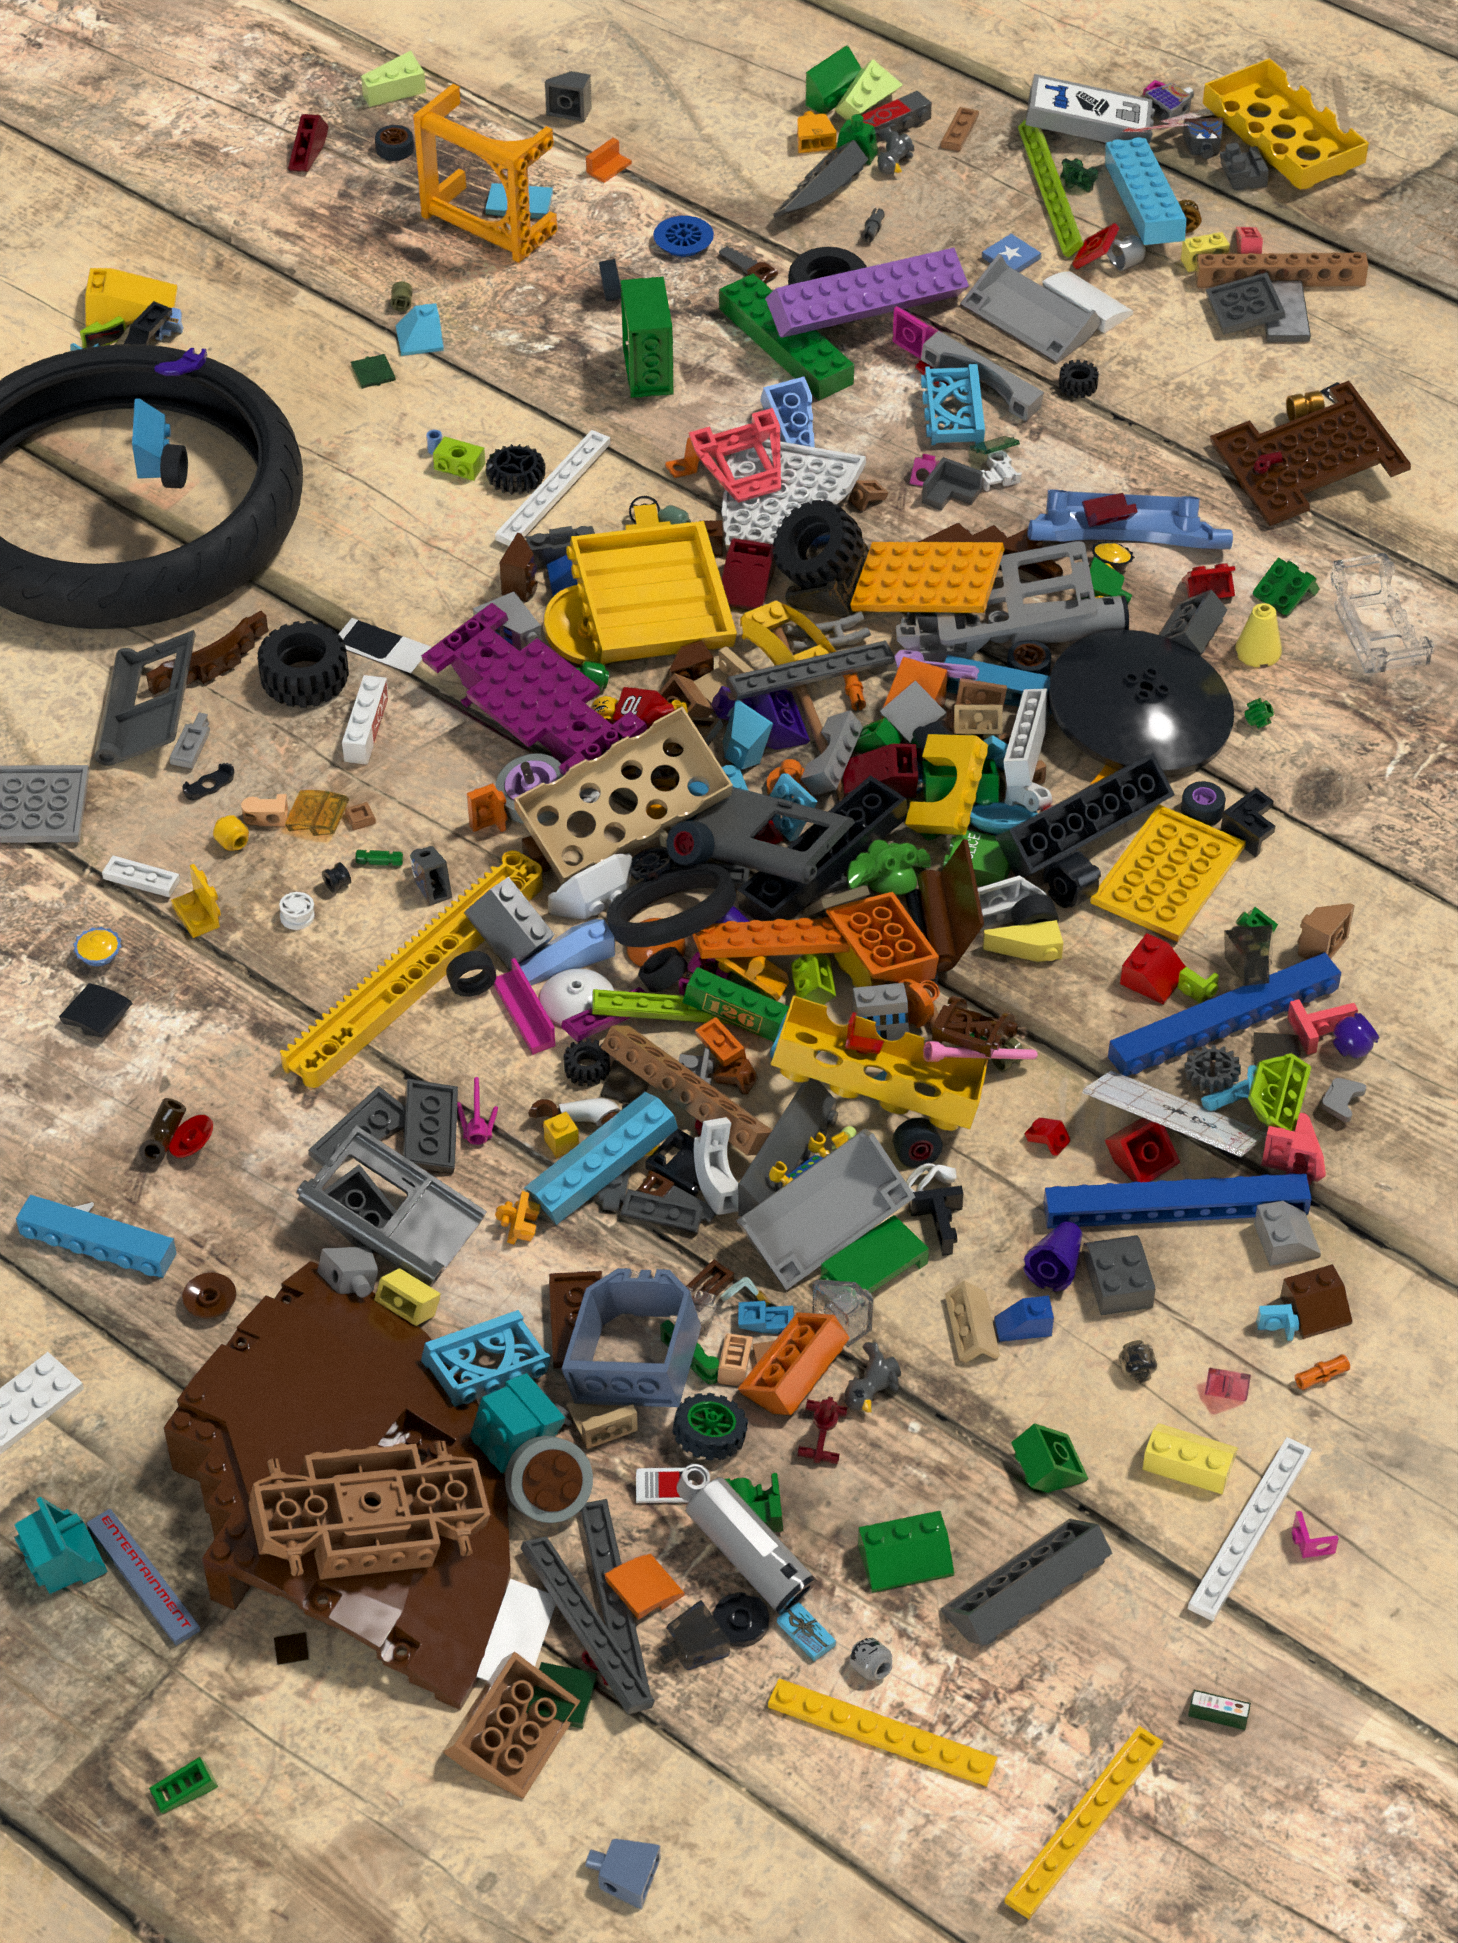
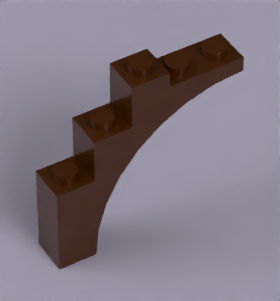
(1016, 543)

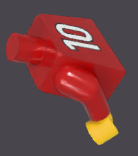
(645, 704)

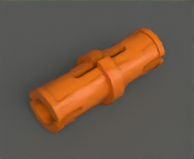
(854, 690)
(1322, 1372)

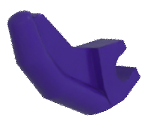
(188, 363)

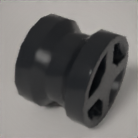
(336, 877)

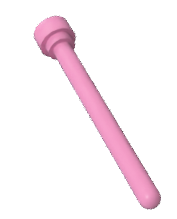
(934, 1052)

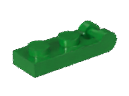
(704, 1366)

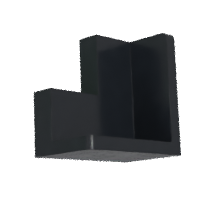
(1246, 820)

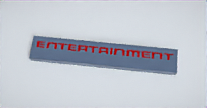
(143, 1577)

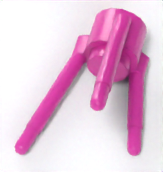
(477, 1131)

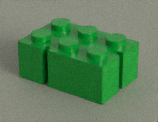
(940, 780)

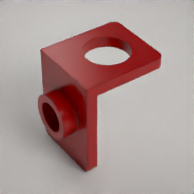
(861, 1044)

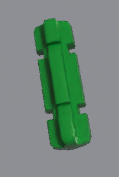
(378, 857)

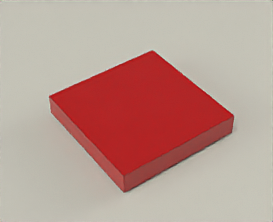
(1095, 246)

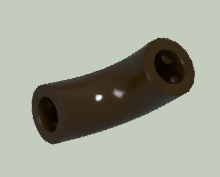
(162, 1130)

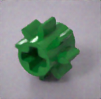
(1259, 713)

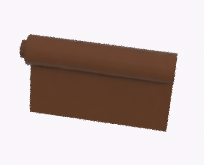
(951, 907)

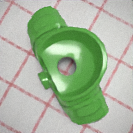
(888, 867)

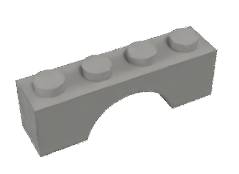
(827, 769)

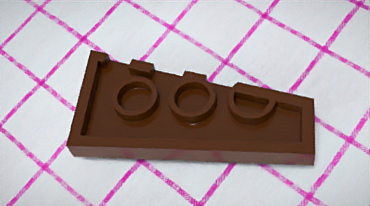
(565, 1302)

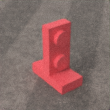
(1315, 1024)

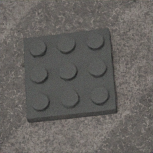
(1245, 303)

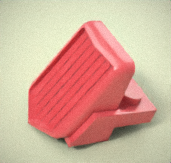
(1295, 1151)

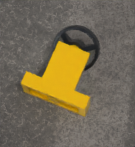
(645, 514)

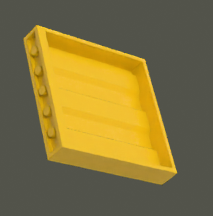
(650, 591)

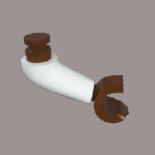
(589, 1110)

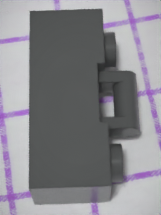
(553, 545)

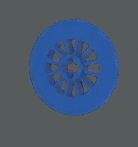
(683, 235)

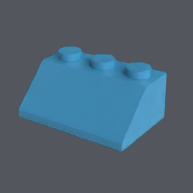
(148, 439)

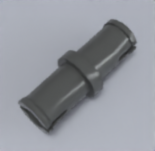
(873, 224)

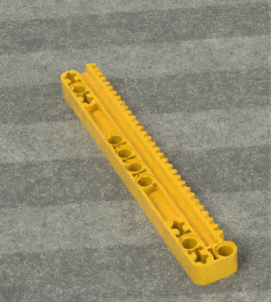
(401, 979)

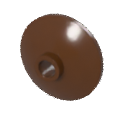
(207, 1287)

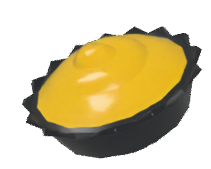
(1113, 554)

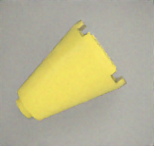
(1260, 637)

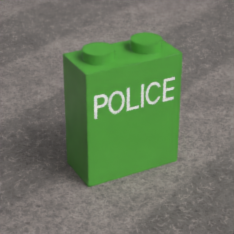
(987, 857)

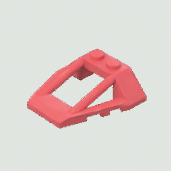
(752, 435)

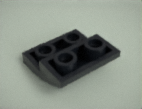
(95, 1010)

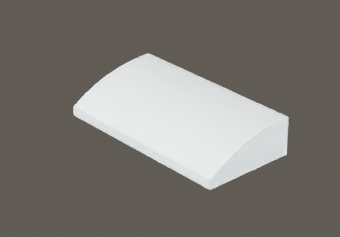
(1088, 297)

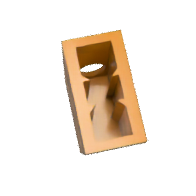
(815, 133)

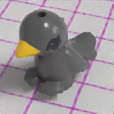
(896, 148)
(877, 1376)

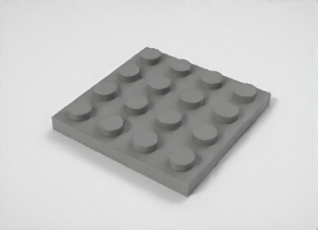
(42, 803)

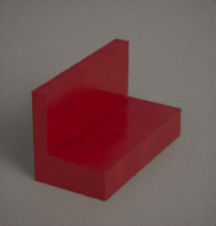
(1108, 509)

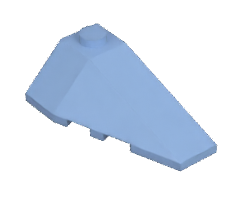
(793, 410)
(571, 950)

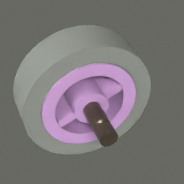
(524, 775)

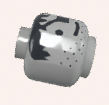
(871, 1659)

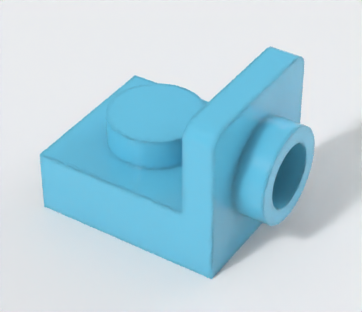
(1278, 1317)

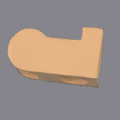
(265, 811)

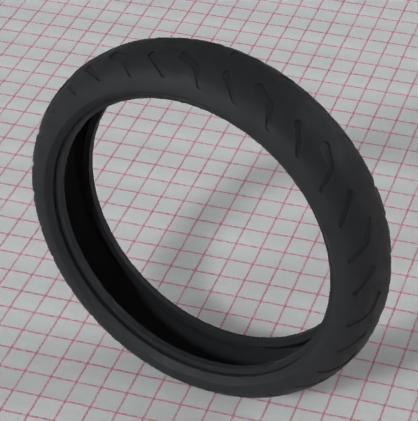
(182, 578)

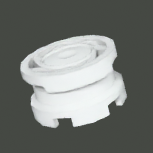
(296, 911)

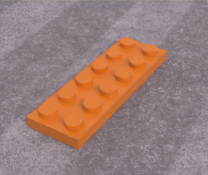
(770, 938)

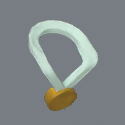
(740, 1284)

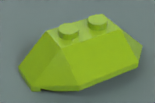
(1279, 1090)

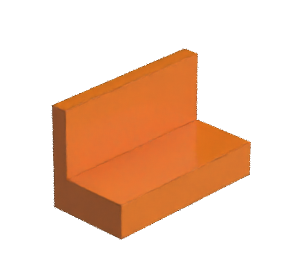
(606, 161)
(721, 1042)

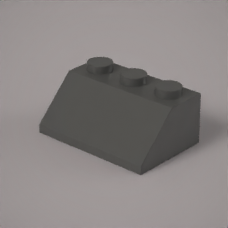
(1195, 621)
(509, 923)

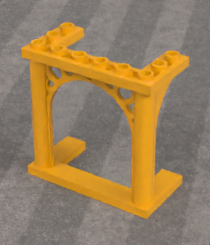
(511, 155)

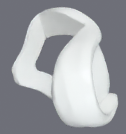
(940, 1172)

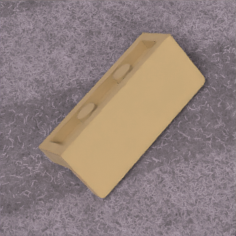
(971, 1322)

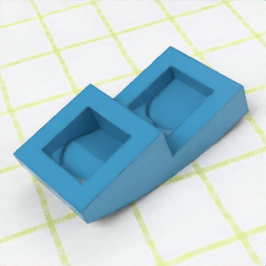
(763, 1319)

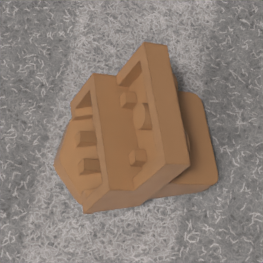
(979, 693)

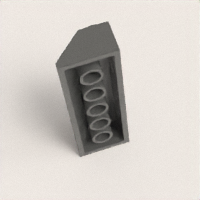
(807, 1114)
(1027, 1581)

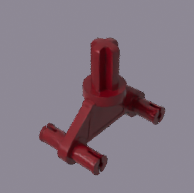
(825, 1419)

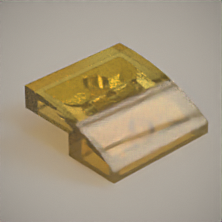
(317, 811)

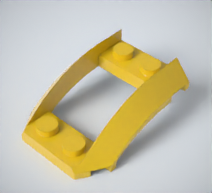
(759, 621)

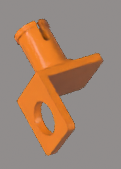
(689, 462)

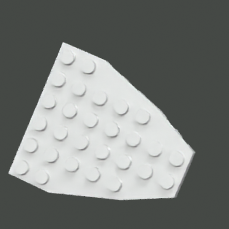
(805, 477)

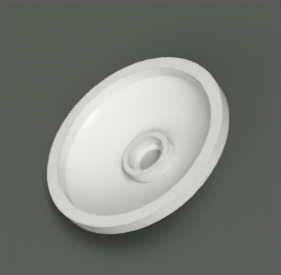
(571, 993)

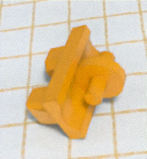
(516, 1215)

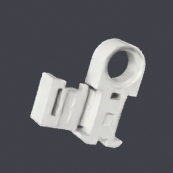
(999, 471)

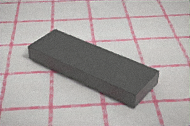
(662, 1211)

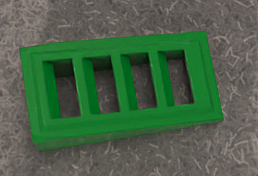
(197, 1789)

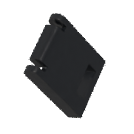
(681, 1167)

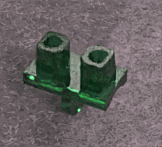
(1076, 174)

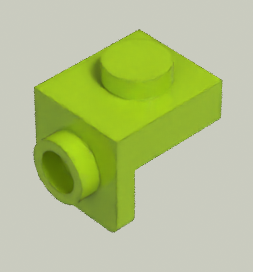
(1196, 986)

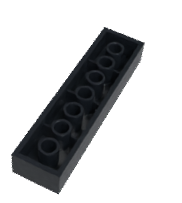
(875, 813)
(1084, 816)

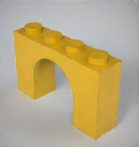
(953, 812)

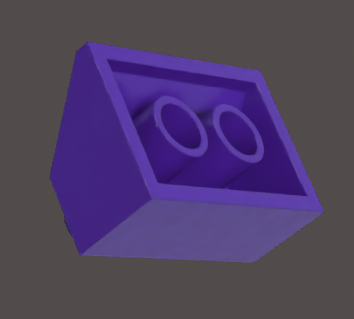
(783, 712)

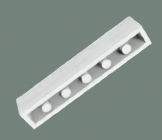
(1027, 737)

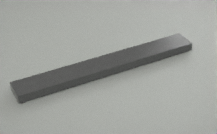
(810, 670)
(604, 1558)
(587, 1625)

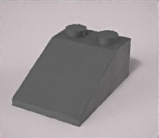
(363, 1197)

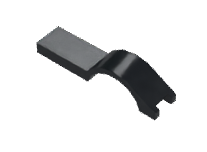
(148, 323)

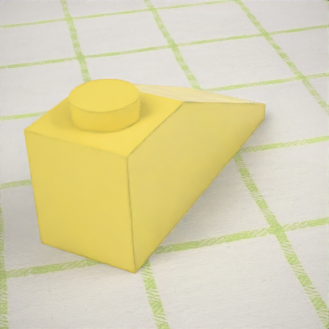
(1028, 941)

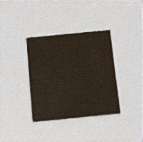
(291, 1648)

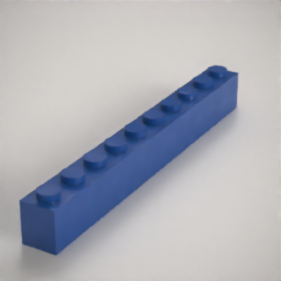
(1223, 1015)
(1172, 1200)

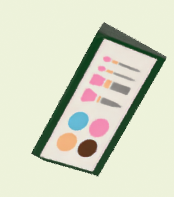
(1219, 1709)

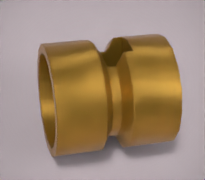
(1300, 405)

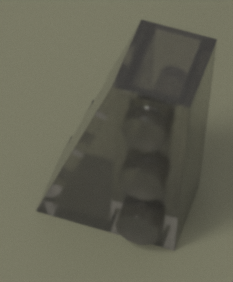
(1250, 953)

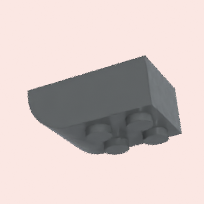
(1119, 1274)

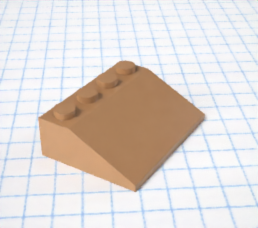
(499, 1736)

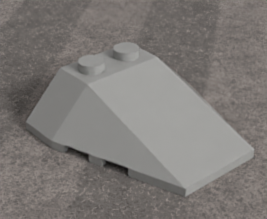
(921, 633)

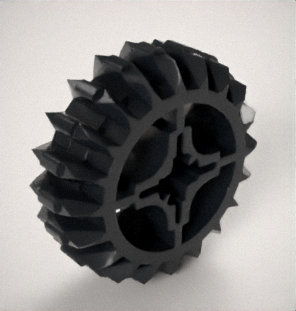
(515, 469)

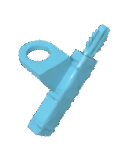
(1229, 1095)

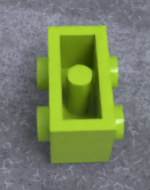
(813, 978)

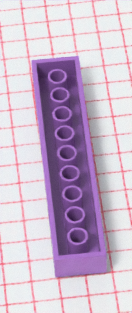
(866, 292)

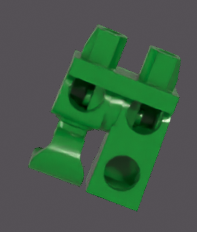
(768, 1503)

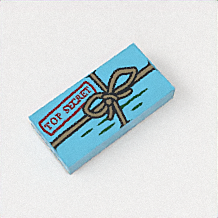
(806, 1631)

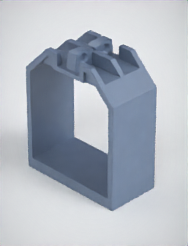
(628, 1381)

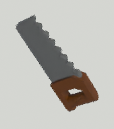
(749, 265)
(672, 1192)

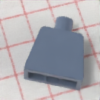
(626, 1869)

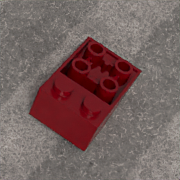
(748, 573)
(892, 765)

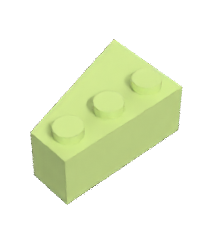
(394, 80)

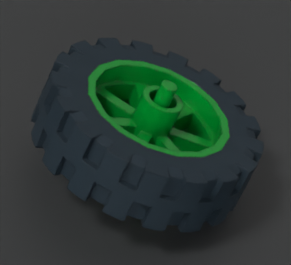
(707, 1438)

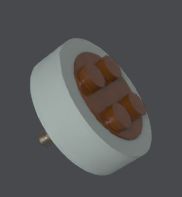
(549, 1479)

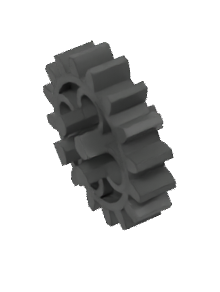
(1226, 1068)

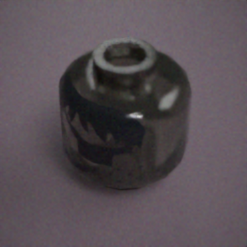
(1138, 1361)

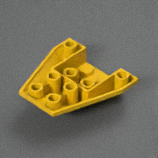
(123, 294)

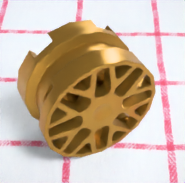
(1192, 215)

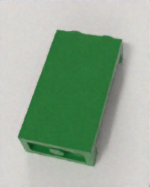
(877, 1256)

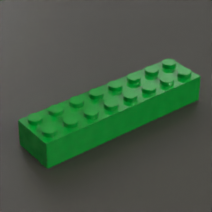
(800, 354)

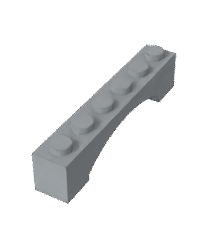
(945, 352)

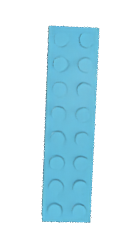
(1145, 191)

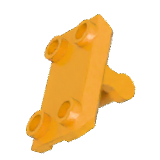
(758, 972)

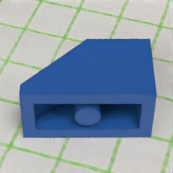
(1025, 1319)

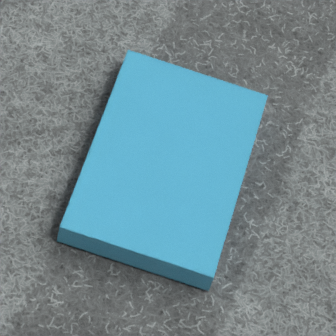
(539, 201)

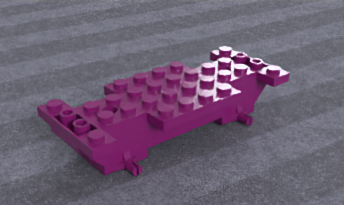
(529, 690)

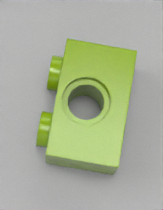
(459, 458)

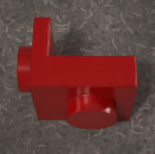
(1049, 1132)

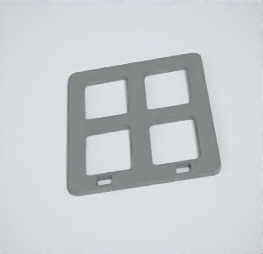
(1014, 592)

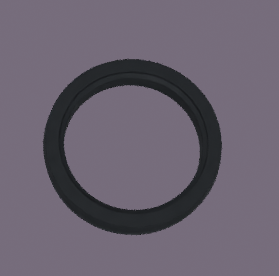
(679, 925)

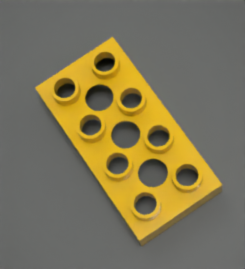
(1313, 129)
(811, 1030)

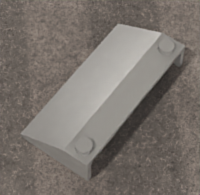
(1029, 311)
(826, 1208)

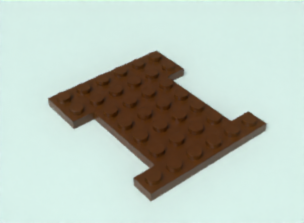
(1313, 451)

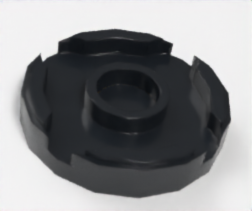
(742, 1618)

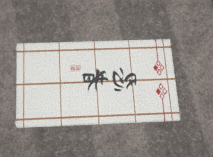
(1175, 1113)

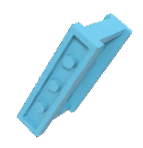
(967, 381)
(482, 1380)

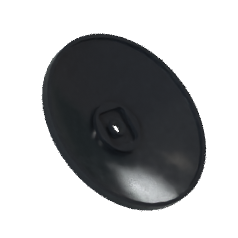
(1113, 720)

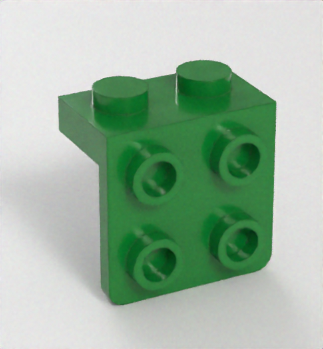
(1285, 586)

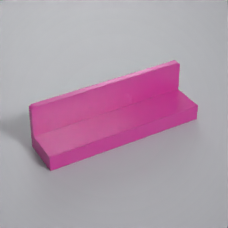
(525, 1009)

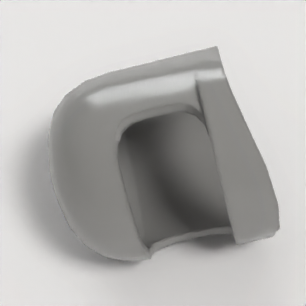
(1133, 252)

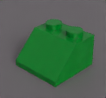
(1048, 1459)

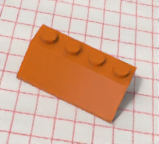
(784, 1373)

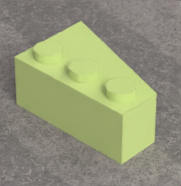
(867, 90)

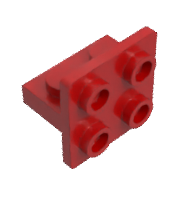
(1216, 579)

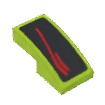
(103, 334)

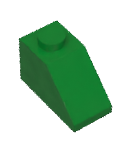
(876, 736)

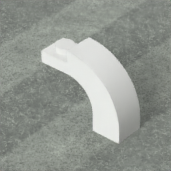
(712, 1166)

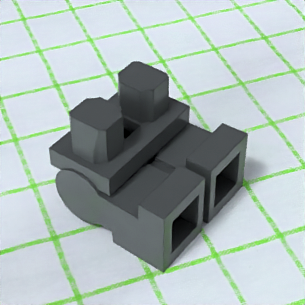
(1244, 168)

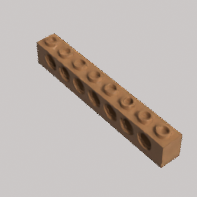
(1311, 268)
(684, 1087)

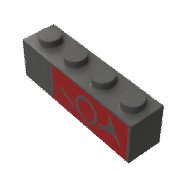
(900, 114)

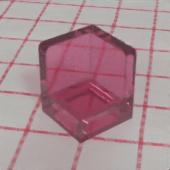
(1227, 1384)

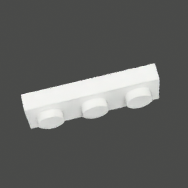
(141, 876)

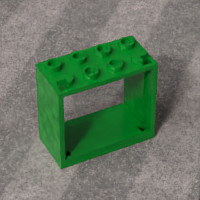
(649, 337)

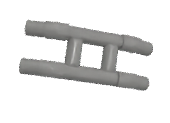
(835, 626)

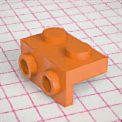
(486, 808)

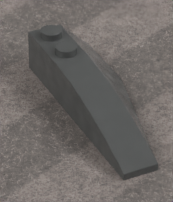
(825, 177)

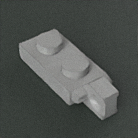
(191, 742)

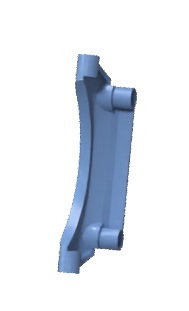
(1157, 521)

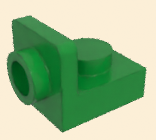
(1255, 918)

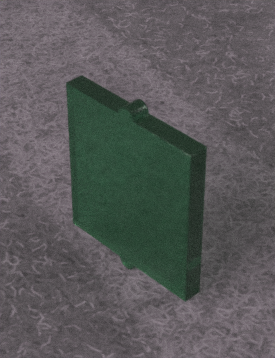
(373, 371)
(994, 445)

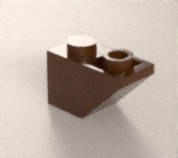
(693, 661)

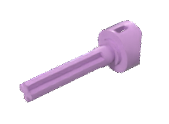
(954, 670)

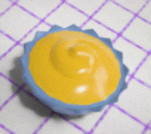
(97, 946)

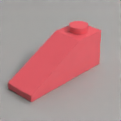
(1248, 240)

